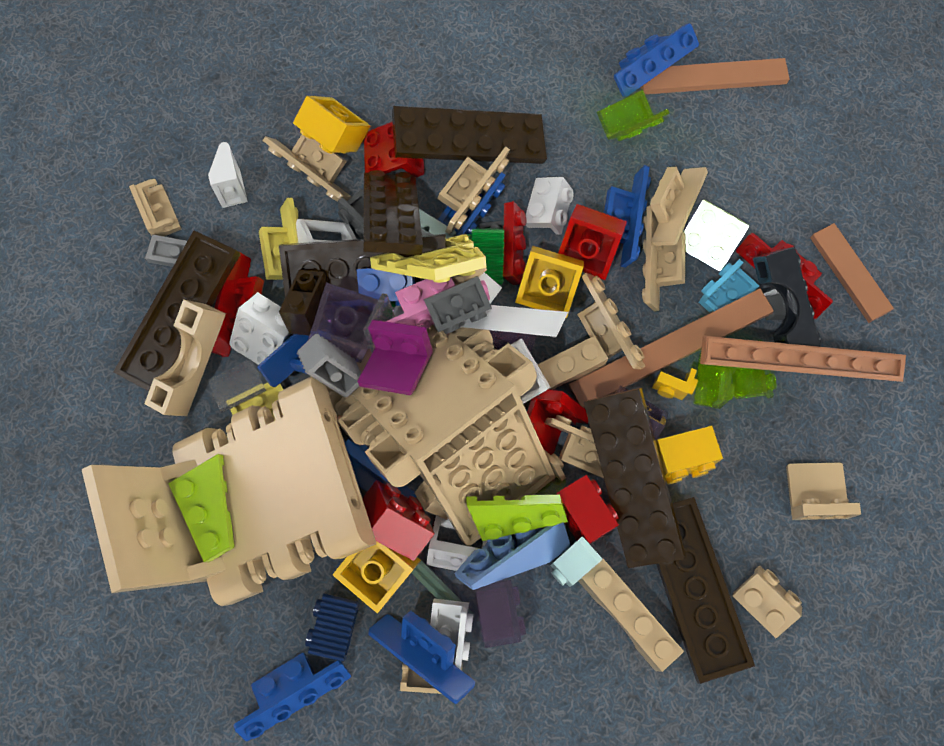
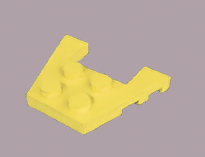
(438, 265)

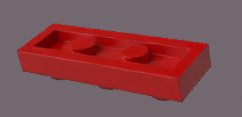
(513, 243)

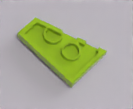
(204, 507)
(510, 517)

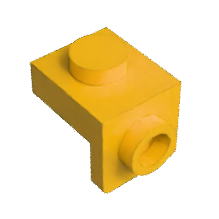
(670, 386)

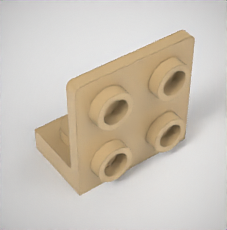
(819, 492)

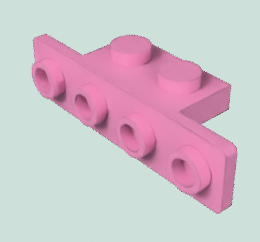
(414, 306)

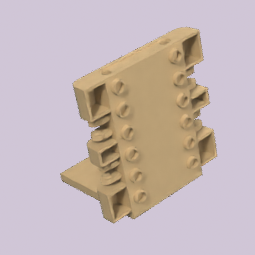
(457, 428)
(284, 488)

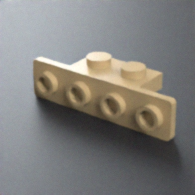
(316, 163)
(466, 185)
(674, 202)
(663, 263)
(603, 323)
(579, 446)

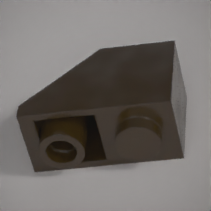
(303, 301)

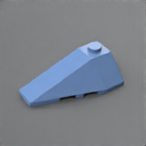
(513, 555)

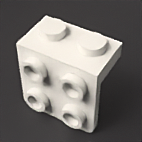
(258, 329)

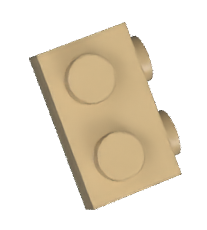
(769, 601)

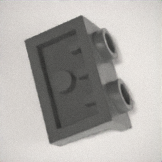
(458, 304)

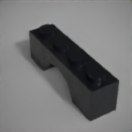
(783, 272)

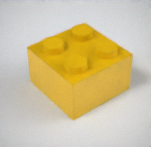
(331, 125)
(549, 280)
(688, 454)
(375, 574)

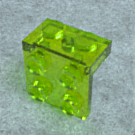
(629, 117)

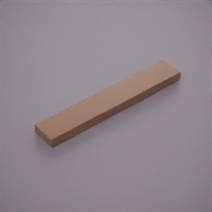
(719, 76)

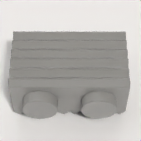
(330, 365)

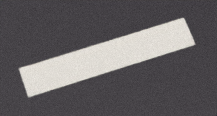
(515, 320)

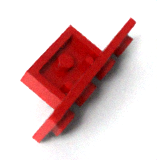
(754, 247)
(233, 294)

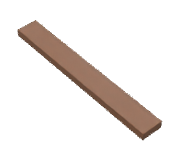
(673, 347)
(802, 359)

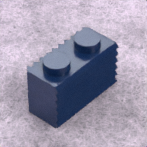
(333, 627)

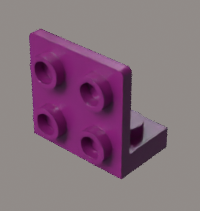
(397, 359)

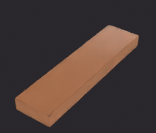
(851, 273)

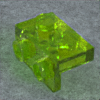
(753, 383)
(713, 385)

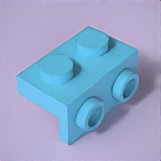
(729, 288)

